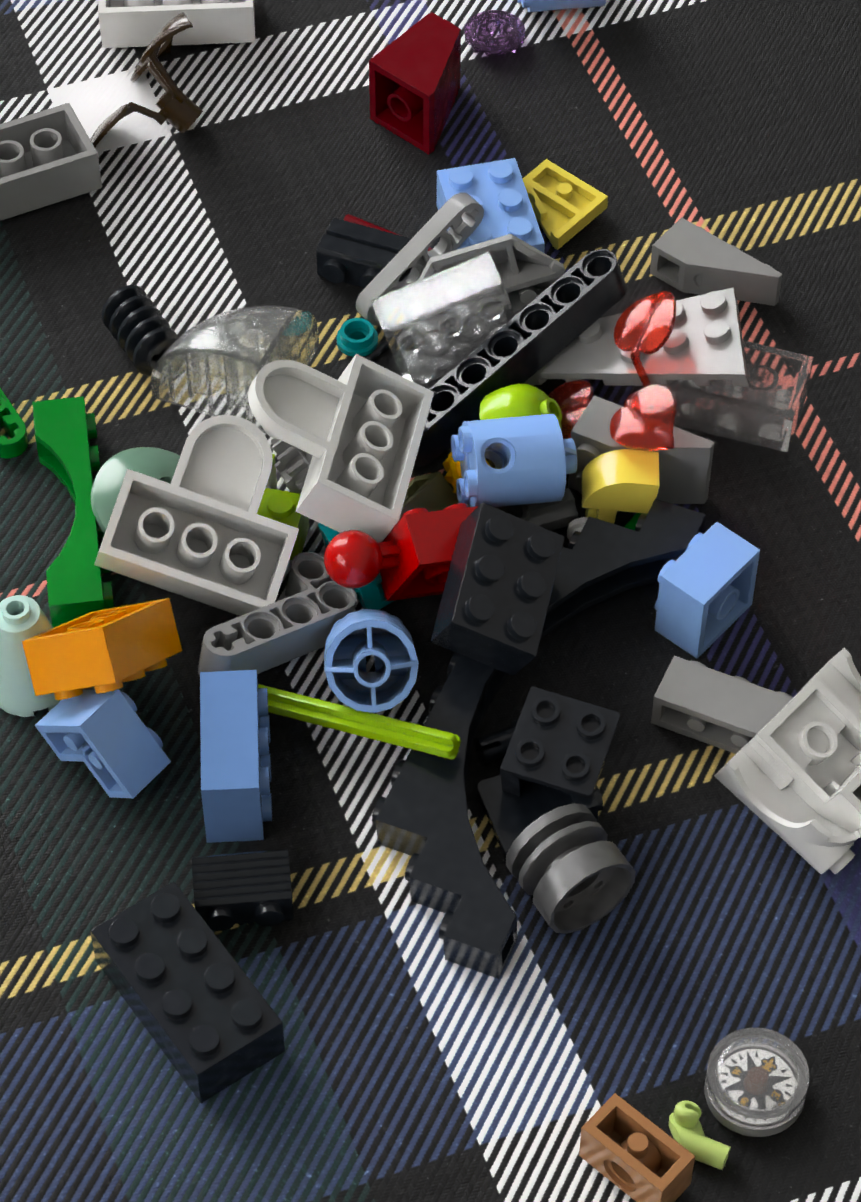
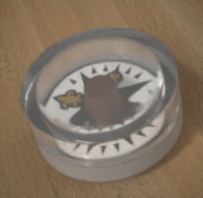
(756, 1082)

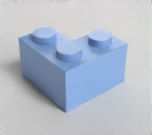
(107, 738)

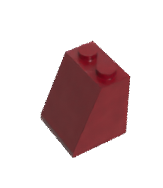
(417, 81)

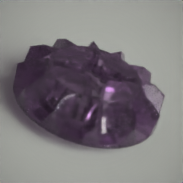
(484, 24)

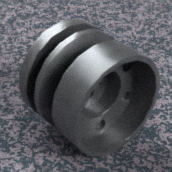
(570, 868)

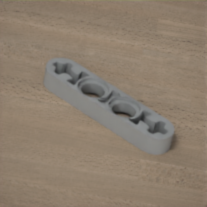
(459, 213)

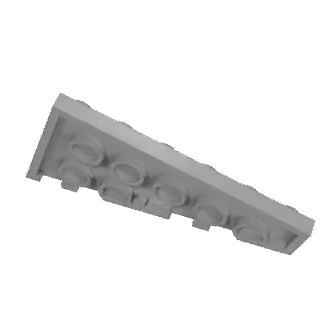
(701, 348)

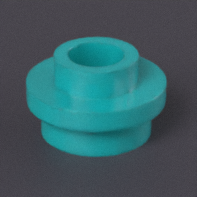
(357, 337)

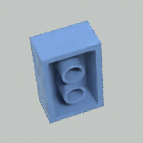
(234, 756)

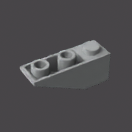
(703, 263)

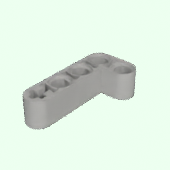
(281, 628)

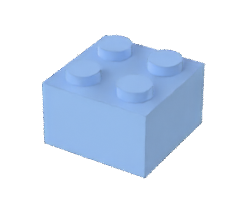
(706, 589)

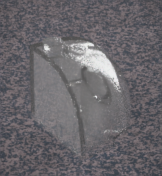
(221, 356)

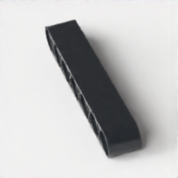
(522, 346)

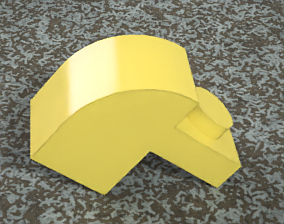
(620, 482)

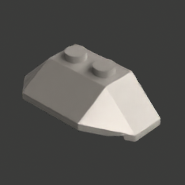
(521, 267)

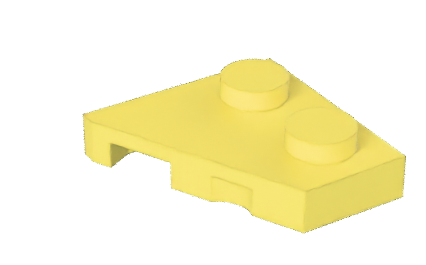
(562, 202)

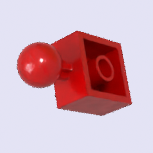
(410, 558)

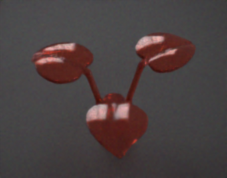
(647, 414)

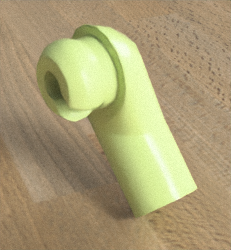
(689, 1133)

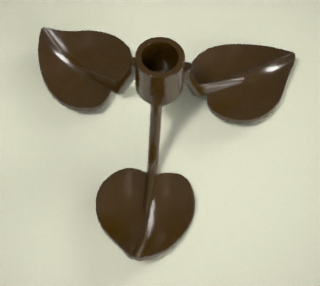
(173, 104)

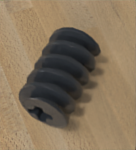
(138, 327)

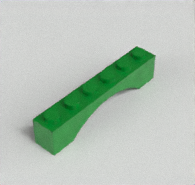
(64, 448)

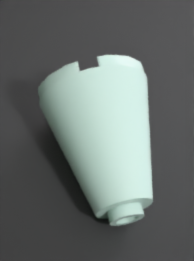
(20, 620)

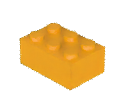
(102, 649)

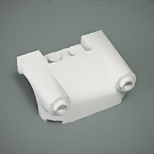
(807, 768)

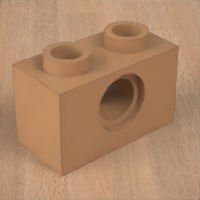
(635, 1153)

